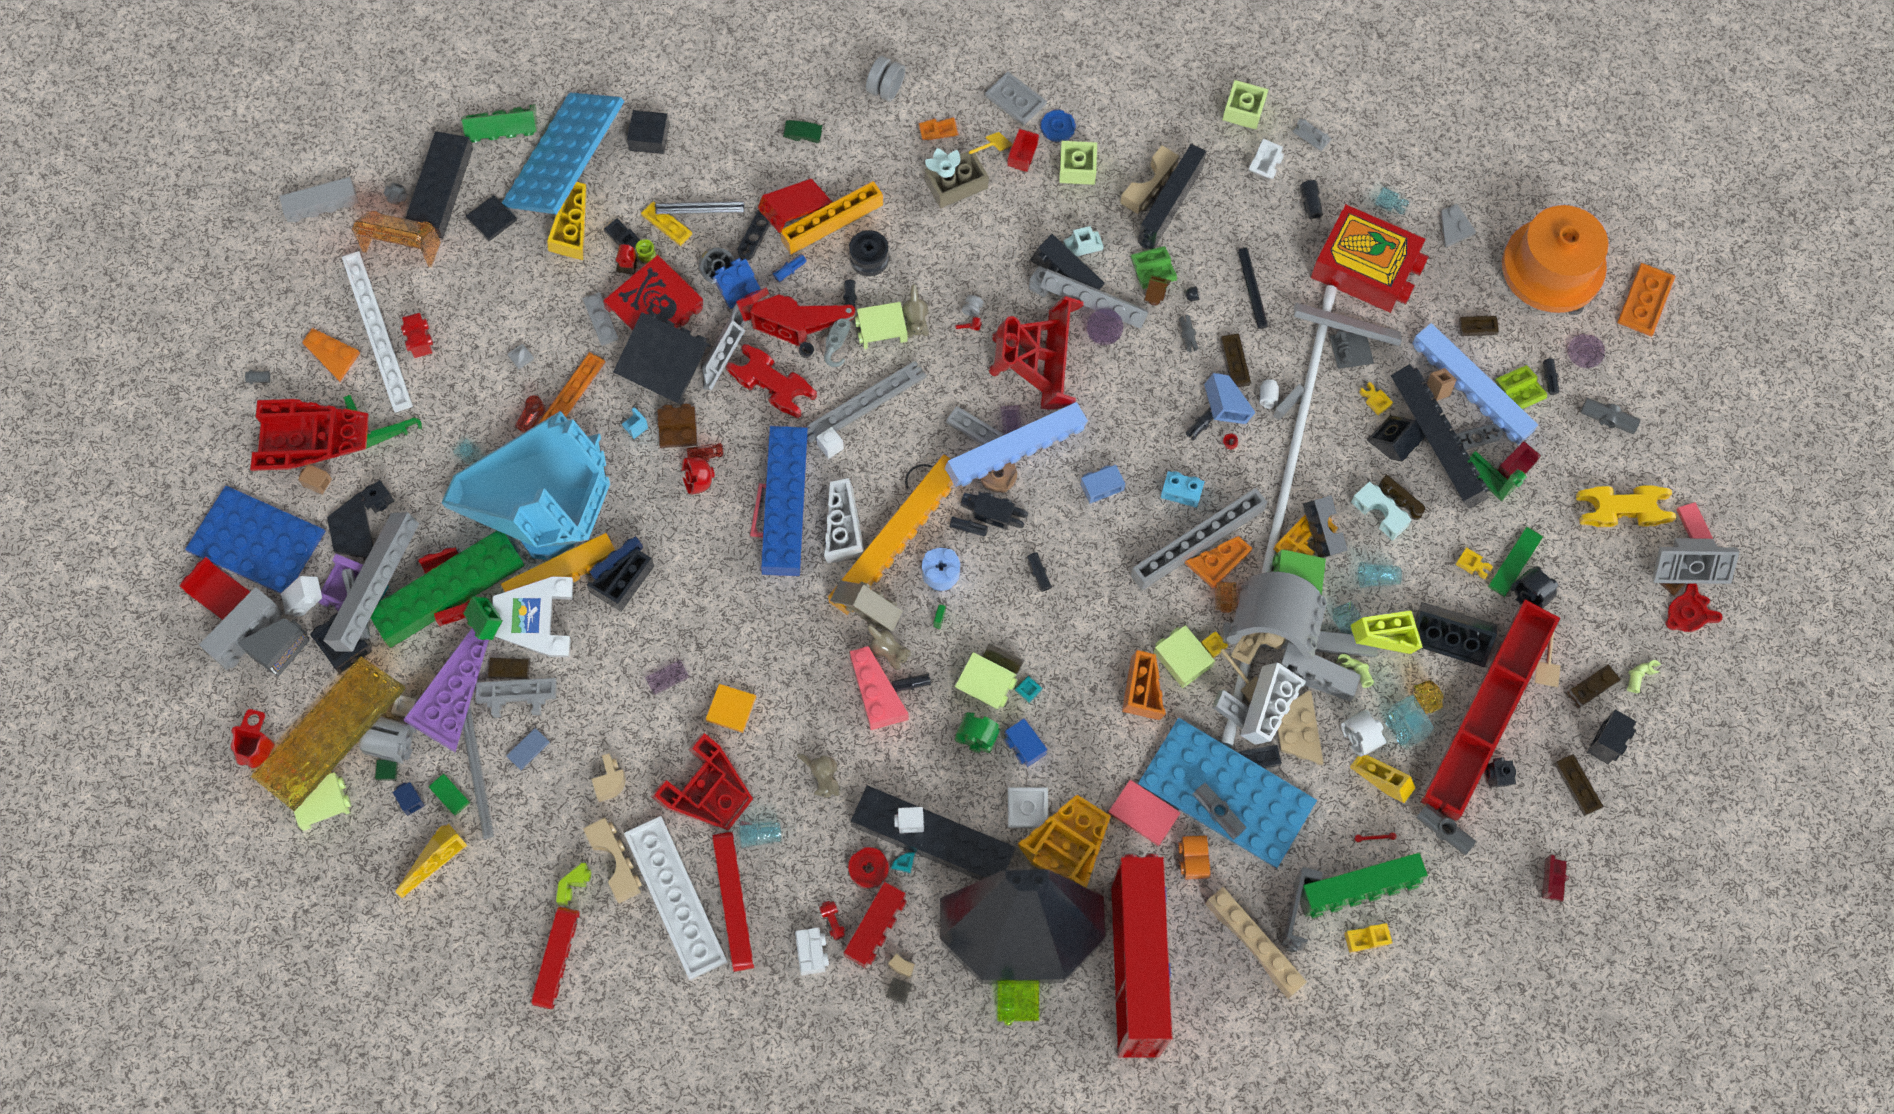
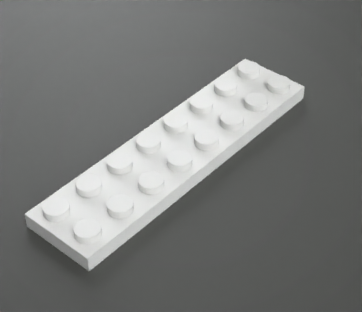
(675, 898)

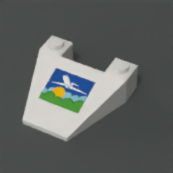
(528, 614)

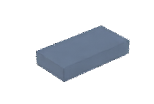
(528, 749)

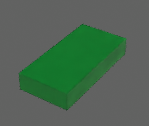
(449, 794)

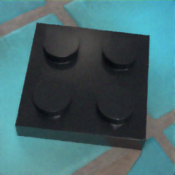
(491, 218)

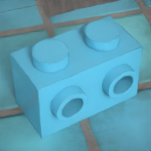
(1182, 489)

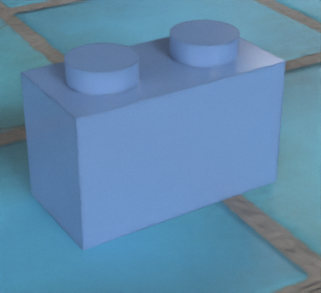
(1102, 483)

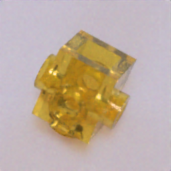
(1428, 696)

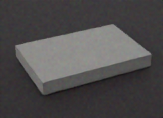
(1015, 98)

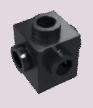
(376, 497)
(1500, 773)

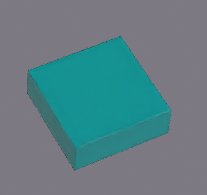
(1028, 689)

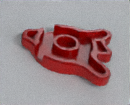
(1690, 611)

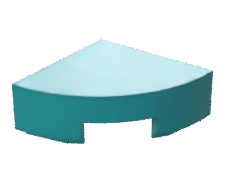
(904, 862)

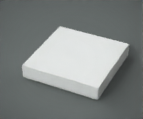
(1027, 807)

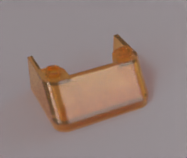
(397, 231)

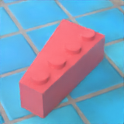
(878, 696)

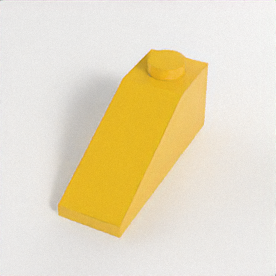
(1384, 777)

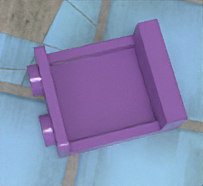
(334, 588)

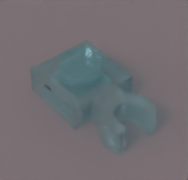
(1388, 200)
(468, 452)

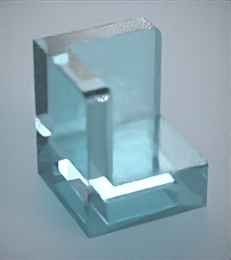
(1345, 616)

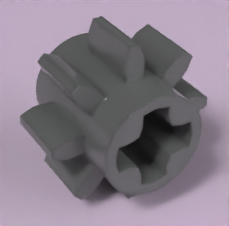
(395, 193)

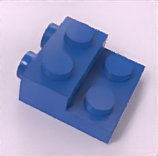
(735, 281)

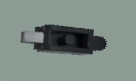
(993, 510)

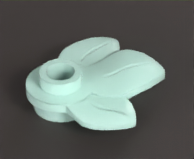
(943, 161)

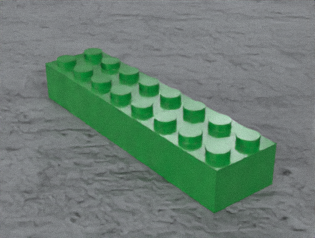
(445, 587)

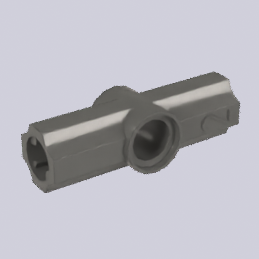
(1610, 415)
(1209, 801)
(1456, 837)

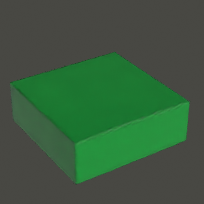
(939, 616)

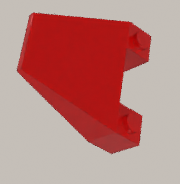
(711, 793)

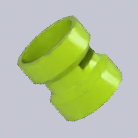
(645, 250)

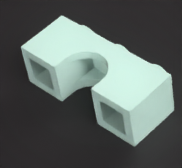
(1371, 498)

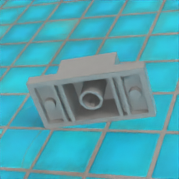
(1695, 562)

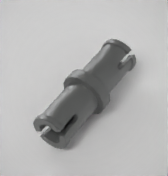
(1188, 333)

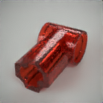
(530, 416)

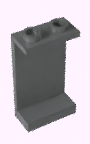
(1304, 877)

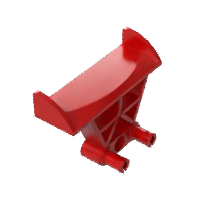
(1012, 333)

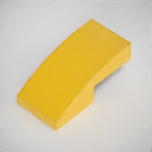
(1368, 938)

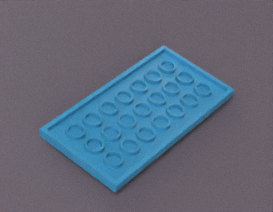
(563, 153)
(1259, 799)

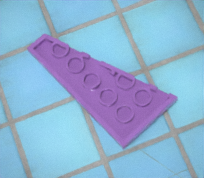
(446, 701)

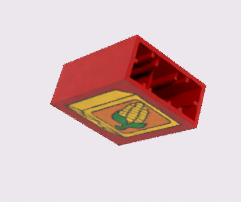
(1370, 259)

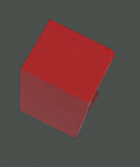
(1023, 150)

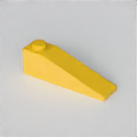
(438, 851)

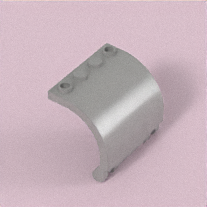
(1280, 606)

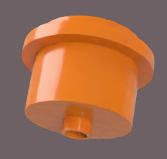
(1557, 259)

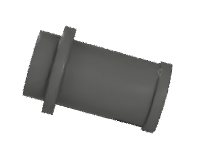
(257, 376)

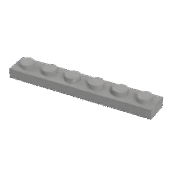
(1093, 297)

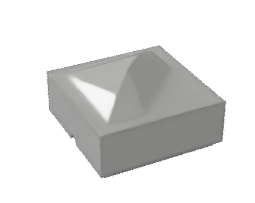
(520, 356)

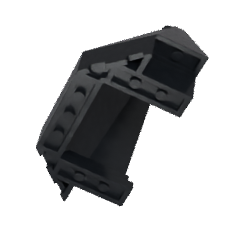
(1022, 926)

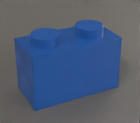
(1025, 743)

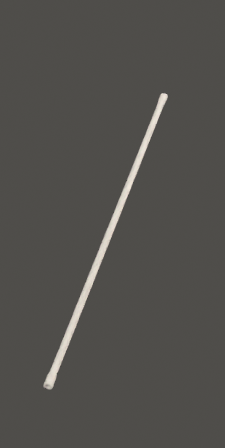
(1329, 297)

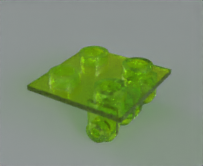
(1018, 1001)

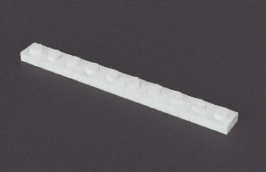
(377, 332)

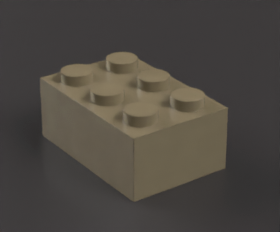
(966, 181)

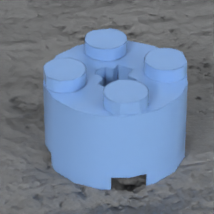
(944, 559)

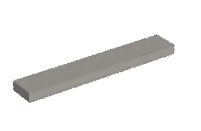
(1347, 324)

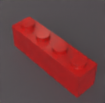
(875, 924)

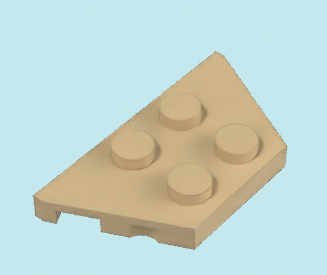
(1299, 730)

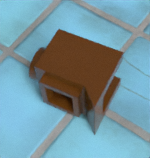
(1156, 290)

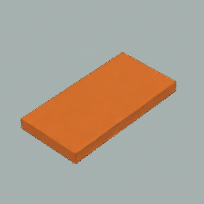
(1646, 299)

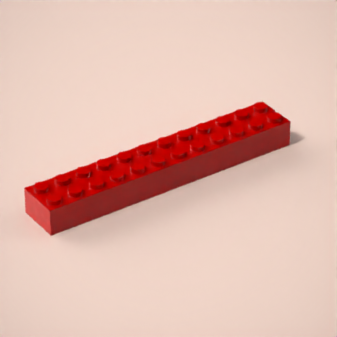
(1490, 710)

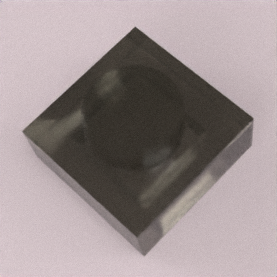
(898, 991)

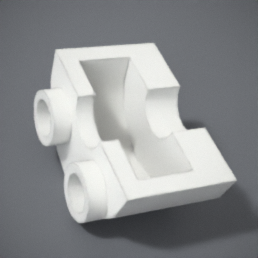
(1266, 159)

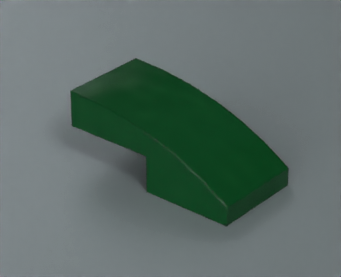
(804, 130)

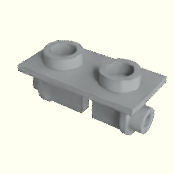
(1311, 134)

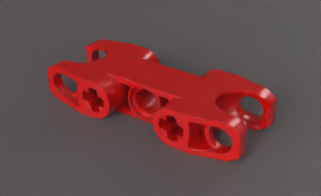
(760, 373)

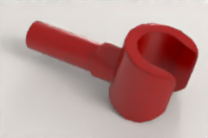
(974, 325)

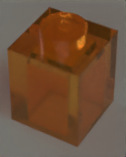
(1225, 596)

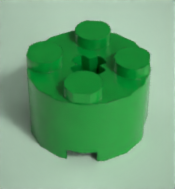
(977, 733)

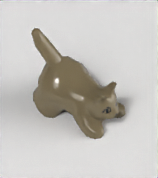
(915, 312)
(885, 645)
(823, 770)

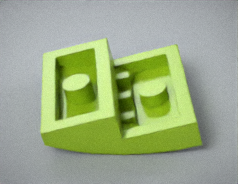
(1522, 387)

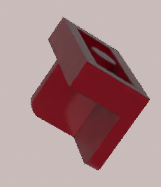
(1554, 879)

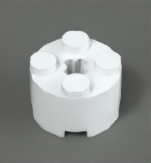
(1363, 733)

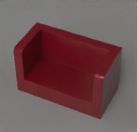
(1522, 458)

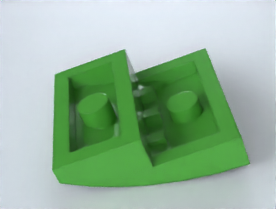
(1155, 263)

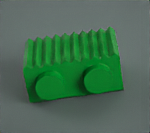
(482, 618)

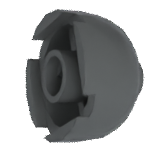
(713, 260)

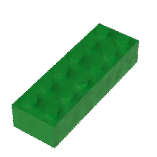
(1363, 885)

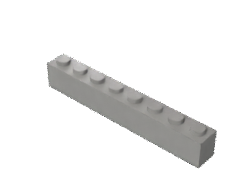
(1198, 539)
(371, 582)

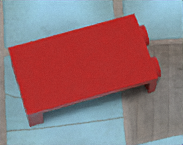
(792, 202)
(430, 562)
(213, 588)

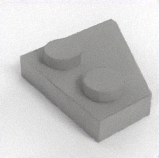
(1455, 225)

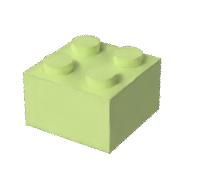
(1245, 104)
(1078, 162)

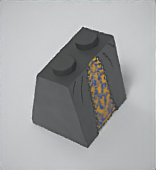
(276, 645)

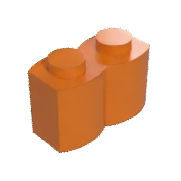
(1195, 857)

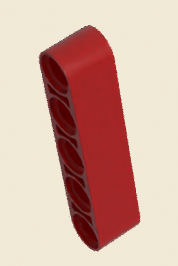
(553, 962)

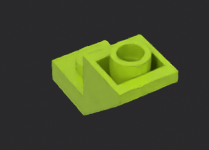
(577, 877)

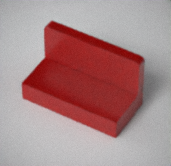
(746, 303)

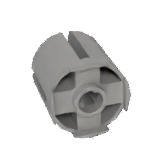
(388, 740)

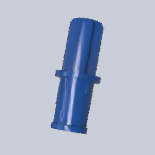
(789, 268)

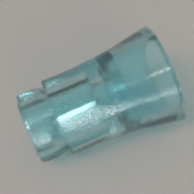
(1378, 575)
(759, 833)

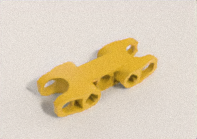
(1639, 505)

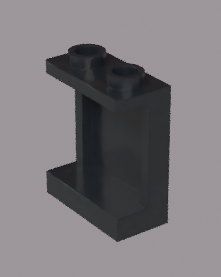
(339, 659)

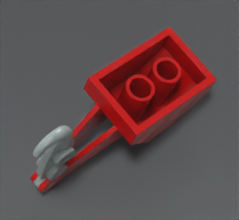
(792, 323)

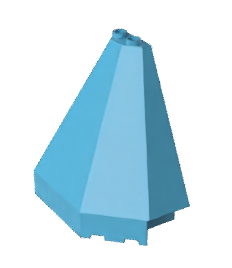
(537, 486)

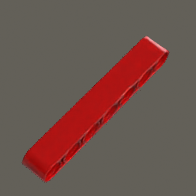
(733, 901)

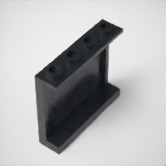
(661, 357)

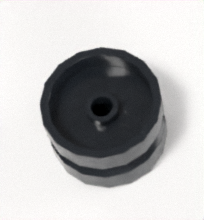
(869, 253)

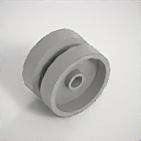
(885, 78)

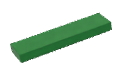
(1515, 561)

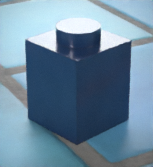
(408, 798)

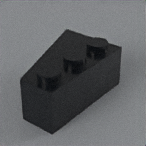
(622, 580)

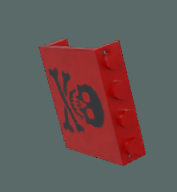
(655, 290)

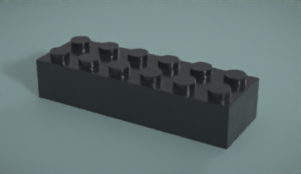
(440, 180)

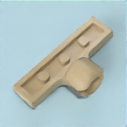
(1249, 644)

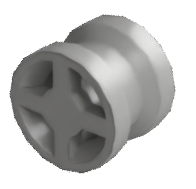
(972, 306)

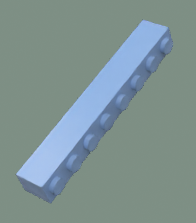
(1475, 384)
(1016, 444)

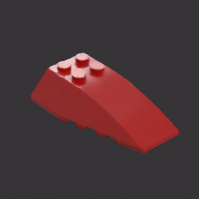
(305, 433)

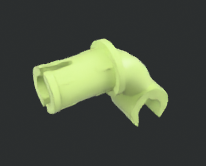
(1359, 667)
(1638, 672)

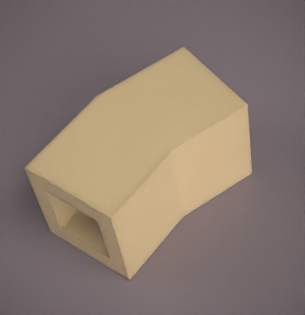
(901, 966)

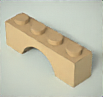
(1137, 195)
(623, 882)

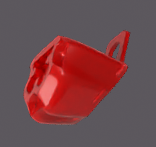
(249, 744)

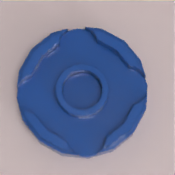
(1058, 126)

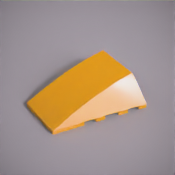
(1068, 840)

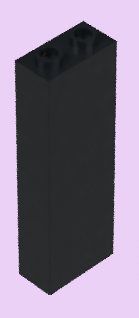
(1171, 197)

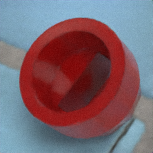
(1226, 440)

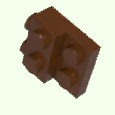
(677, 426)

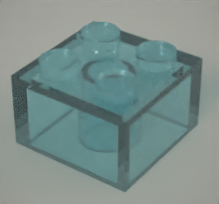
(1408, 722)

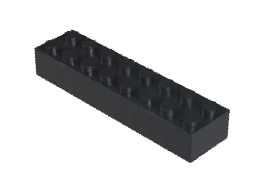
(1442, 440)
(942, 838)

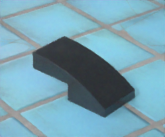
(621, 234)

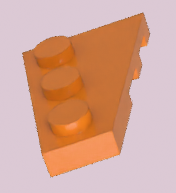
(331, 353)

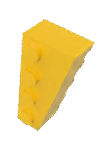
(569, 225)

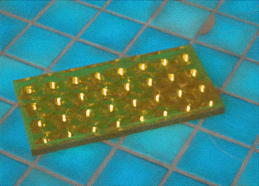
(328, 733)

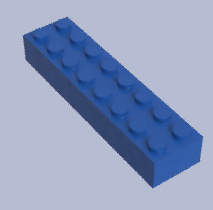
(784, 501)

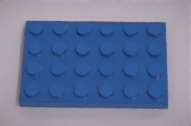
(255, 540)

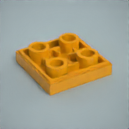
(731, 708)

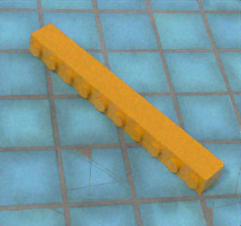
(900, 528)

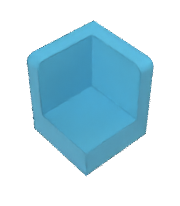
(635, 424)

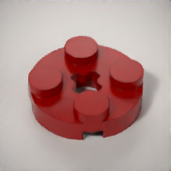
(862, 858)

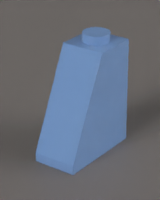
(1227, 400)

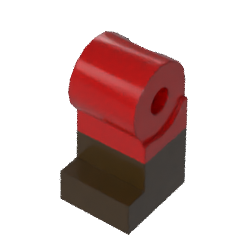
(626, 260)

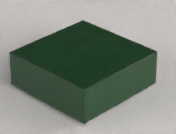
(386, 770)

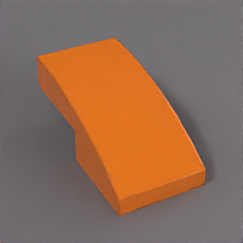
(935, 130)

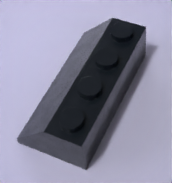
(1455, 634)

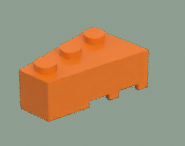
(1143, 687)

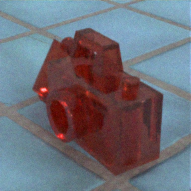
(706, 451)

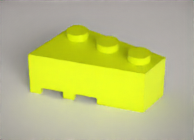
(1388, 632)

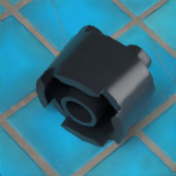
(1535, 587)

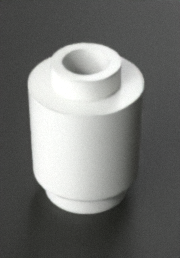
(1269, 394)

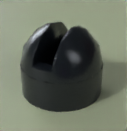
(1192, 294)
(808, 347)

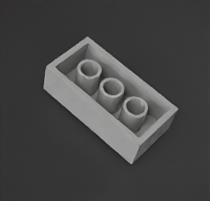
(247, 618)

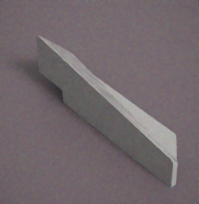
(723, 348)

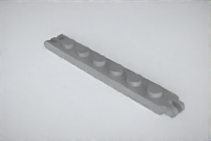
(867, 400)

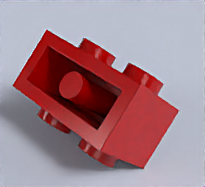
(418, 339)

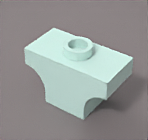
(1084, 241)

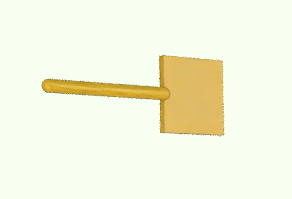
(996, 140)

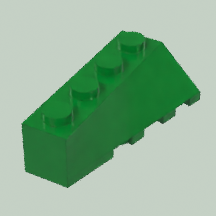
(500, 124)

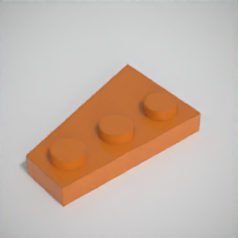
(1217, 563)

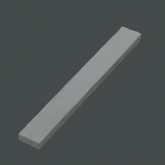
(1327, 642)

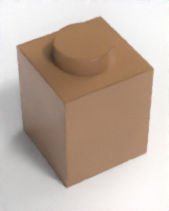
(1441, 383)
(314, 479)

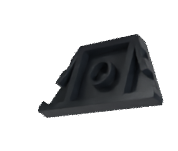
(351, 529)

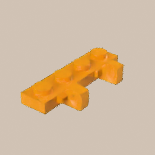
(1298, 535)

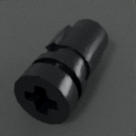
(1312, 200)

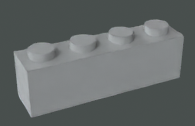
(319, 199)

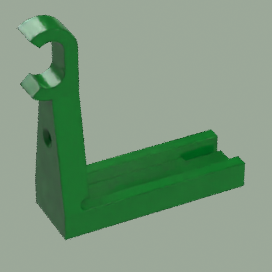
(385, 433)
(1494, 480)

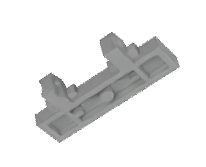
(532, 690)

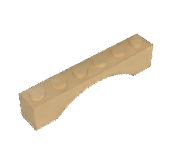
(1269, 956)

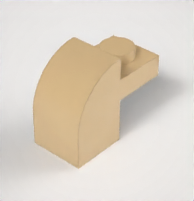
(612, 783)

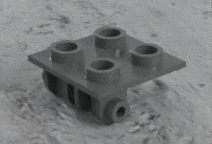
(1351, 349)

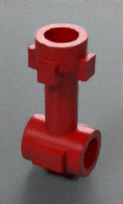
(828, 910)

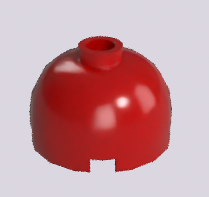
(697, 473)

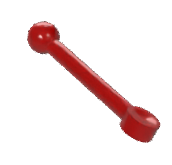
(1358, 838)

